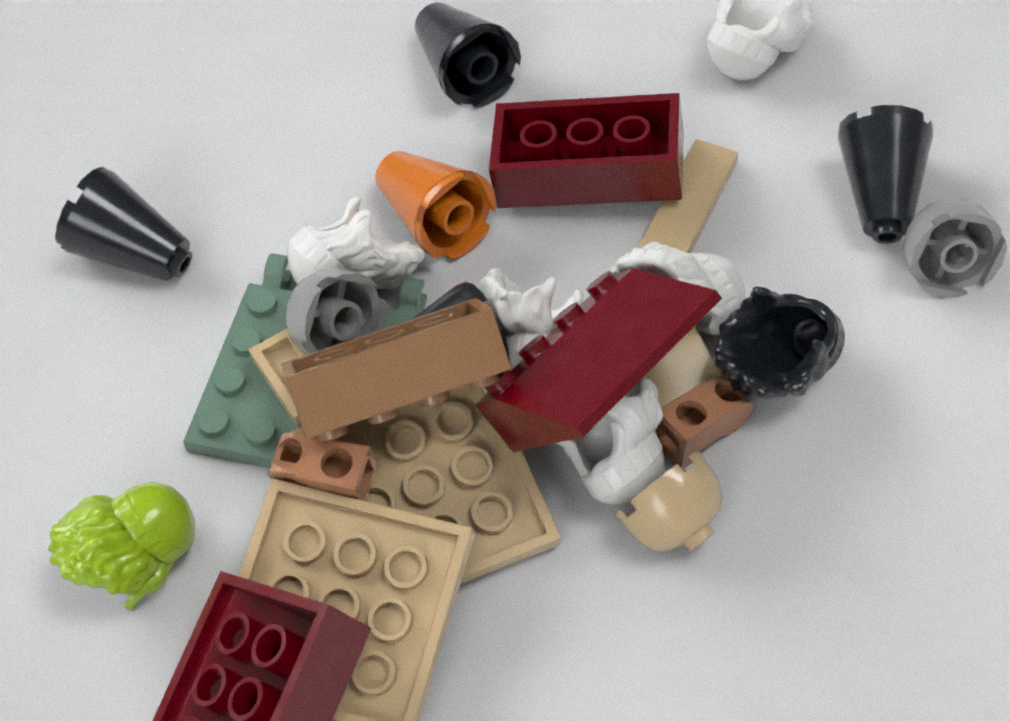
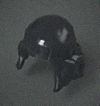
(778, 344)

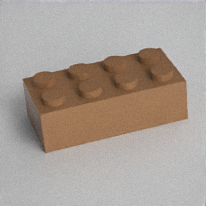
(396, 368)

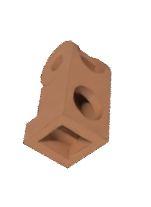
(701, 418)
(325, 466)

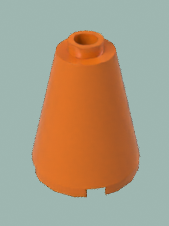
(437, 202)

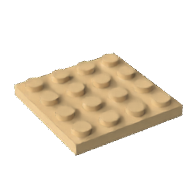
(459, 470)
(379, 568)

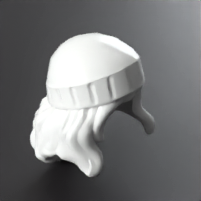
(754, 33)
(352, 247)
(694, 268)
(520, 312)
(622, 449)

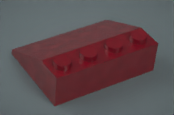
(592, 357)
(263, 657)

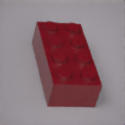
(587, 151)

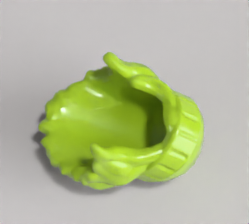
(124, 540)

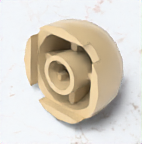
(675, 508)

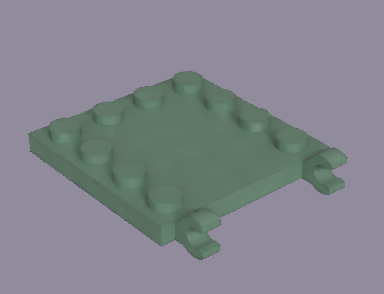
(238, 410)

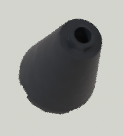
(467, 54)
(886, 167)
(121, 229)

